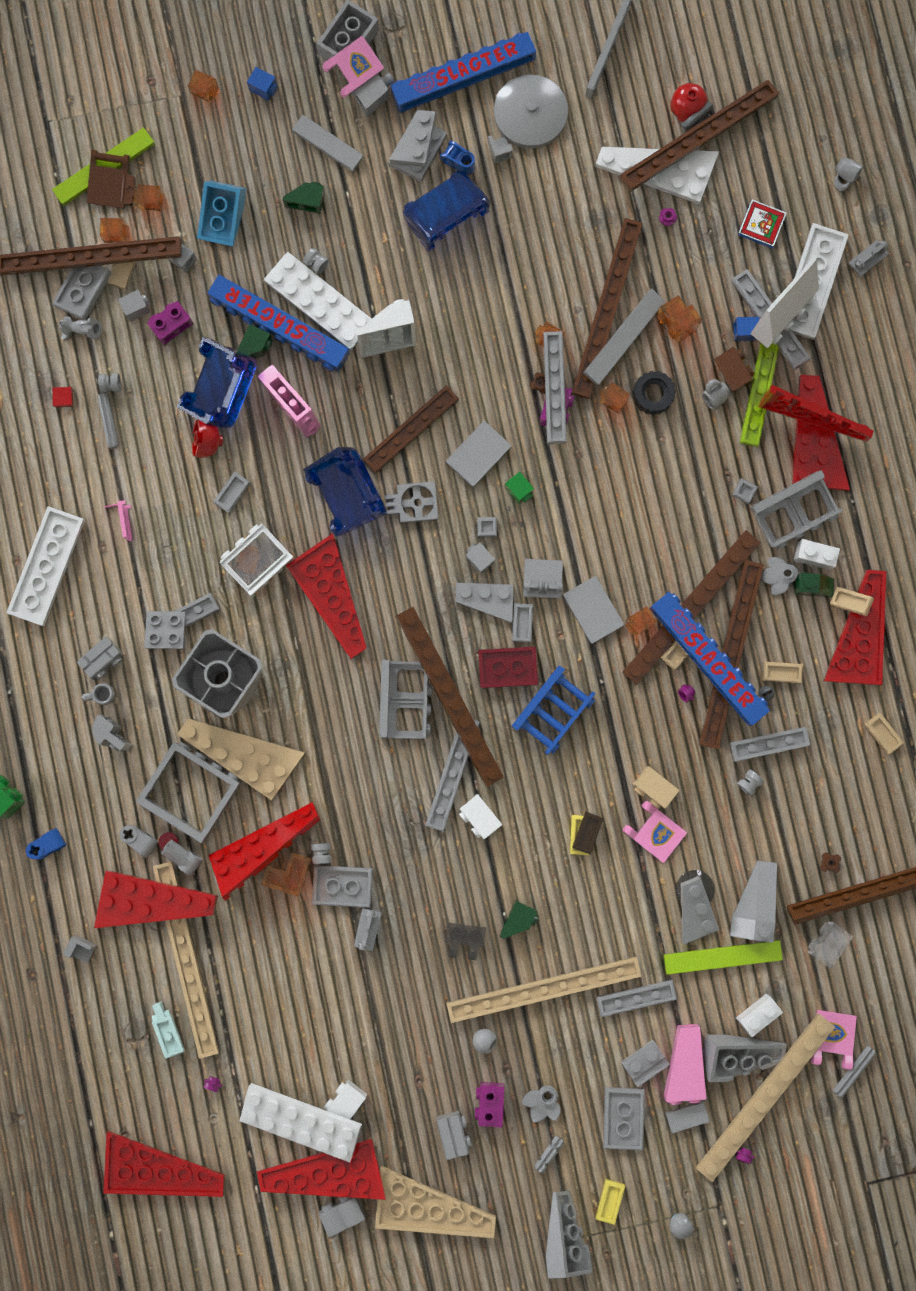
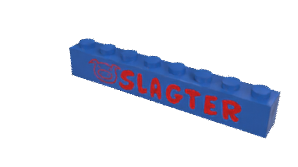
(463, 72)
(278, 323)
(709, 659)

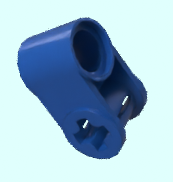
(456, 155)
(48, 844)

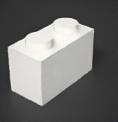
(816, 554)
(480, 817)
(759, 1015)
(347, 1101)

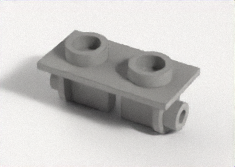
(869, 257)
(367, 929)

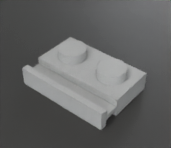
(645, 1063)

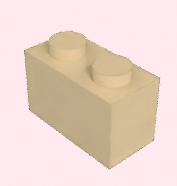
(655, 787)

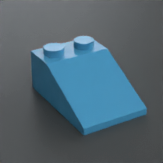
(221, 212)

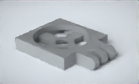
(398, 504)

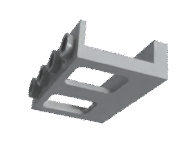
(789, 500)
(392, 700)

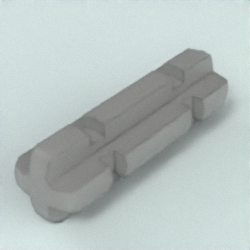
(549, 1154)

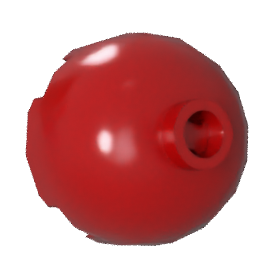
(688, 100)
(206, 440)

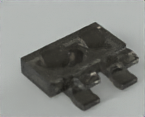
(464, 935)

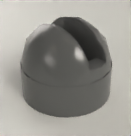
(762, 690)

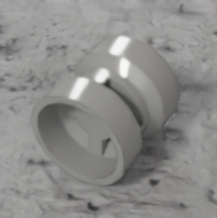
(315, 260)
(109, 383)
(750, 782)
(321, 853)

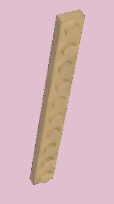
(189, 973)
(543, 989)
(765, 1097)

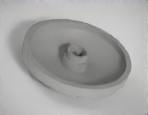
(530, 111)

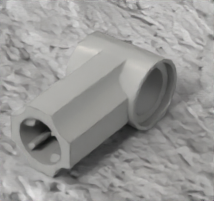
(185, 860)

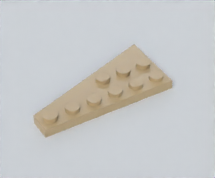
(254, 761)
(424, 1209)

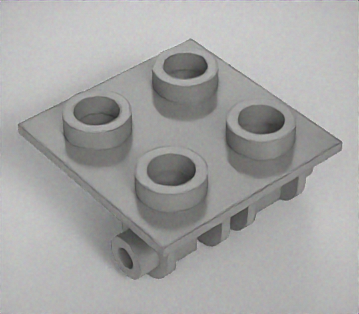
(542, 578)
(164, 630)

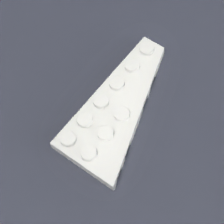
(683, 179)

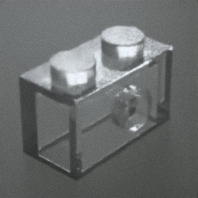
(829, 944)

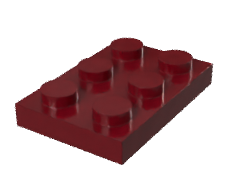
(508, 667)

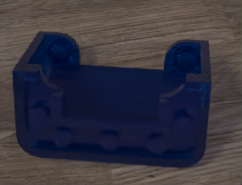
(445, 208)
(220, 385)
(346, 489)

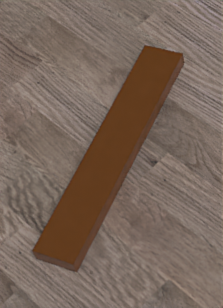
(410, 429)

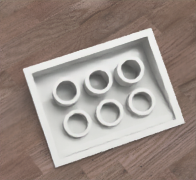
(788, 306)
(388, 330)

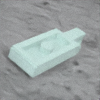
(166, 1031)

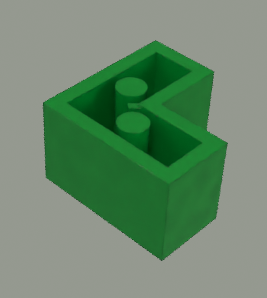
(10, 799)

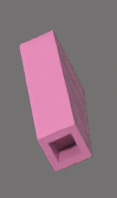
(290, 401)
(686, 1069)

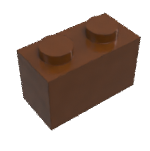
(734, 369)

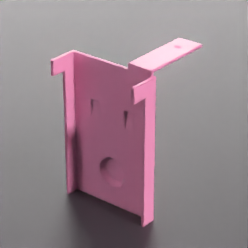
(124, 519)

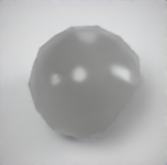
(484, 1041)
(681, 1226)

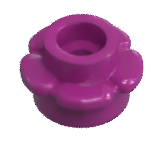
(667, 221)
(686, 693)
(212, 1084)
(745, 1156)

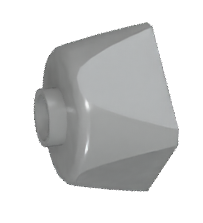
(208, 658)

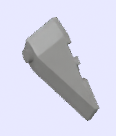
(757, 905)
(733, 1055)
(565, 1250)

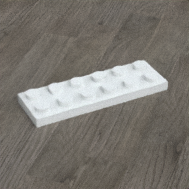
(826, 247)
(317, 300)
(45, 566)
(300, 1122)

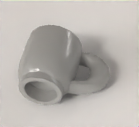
(847, 170)
(715, 394)
(101, 694)

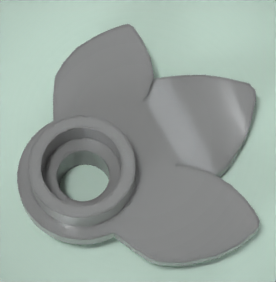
(775, 575)
(542, 1106)

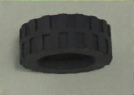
(668, 392)

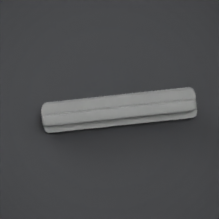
(108, 421)
(852, 1075)

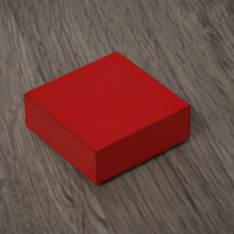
(62, 396)

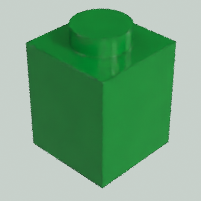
(519, 488)

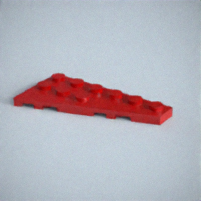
(795, 407)
(814, 446)
(326, 586)
(861, 643)
(255, 851)
(140, 900)
(149, 1171)
(328, 1175)

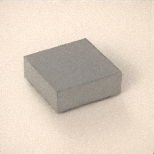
(744, 491)
(487, 526)

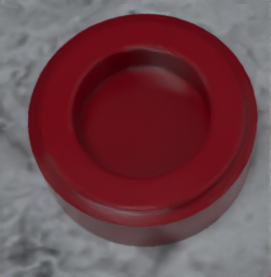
(166, 837)

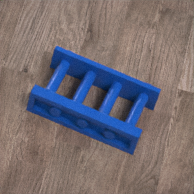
(546, 693)

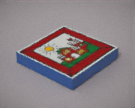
(762, 223)

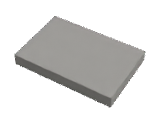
(81, 290)
(478, 454)
(593, 610)
(342, 886)
(623, 1118)

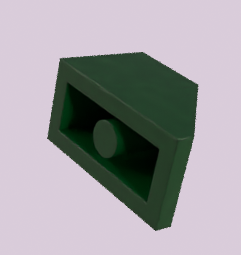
(306, 197)
(255, 342)
(814, 585)
(519, 919)

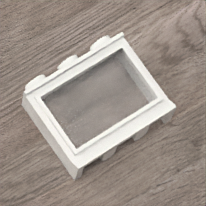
(256, 559)

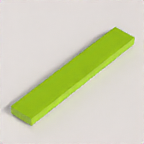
(78, 183)
(763, 379)
(722, 957)

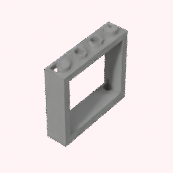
(173, 819)

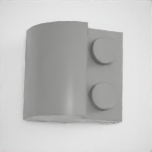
(107, 734)

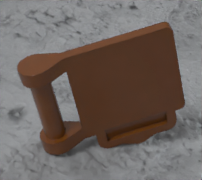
(110, 185)

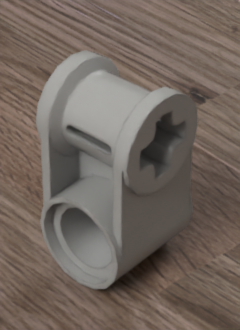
(141, 842)

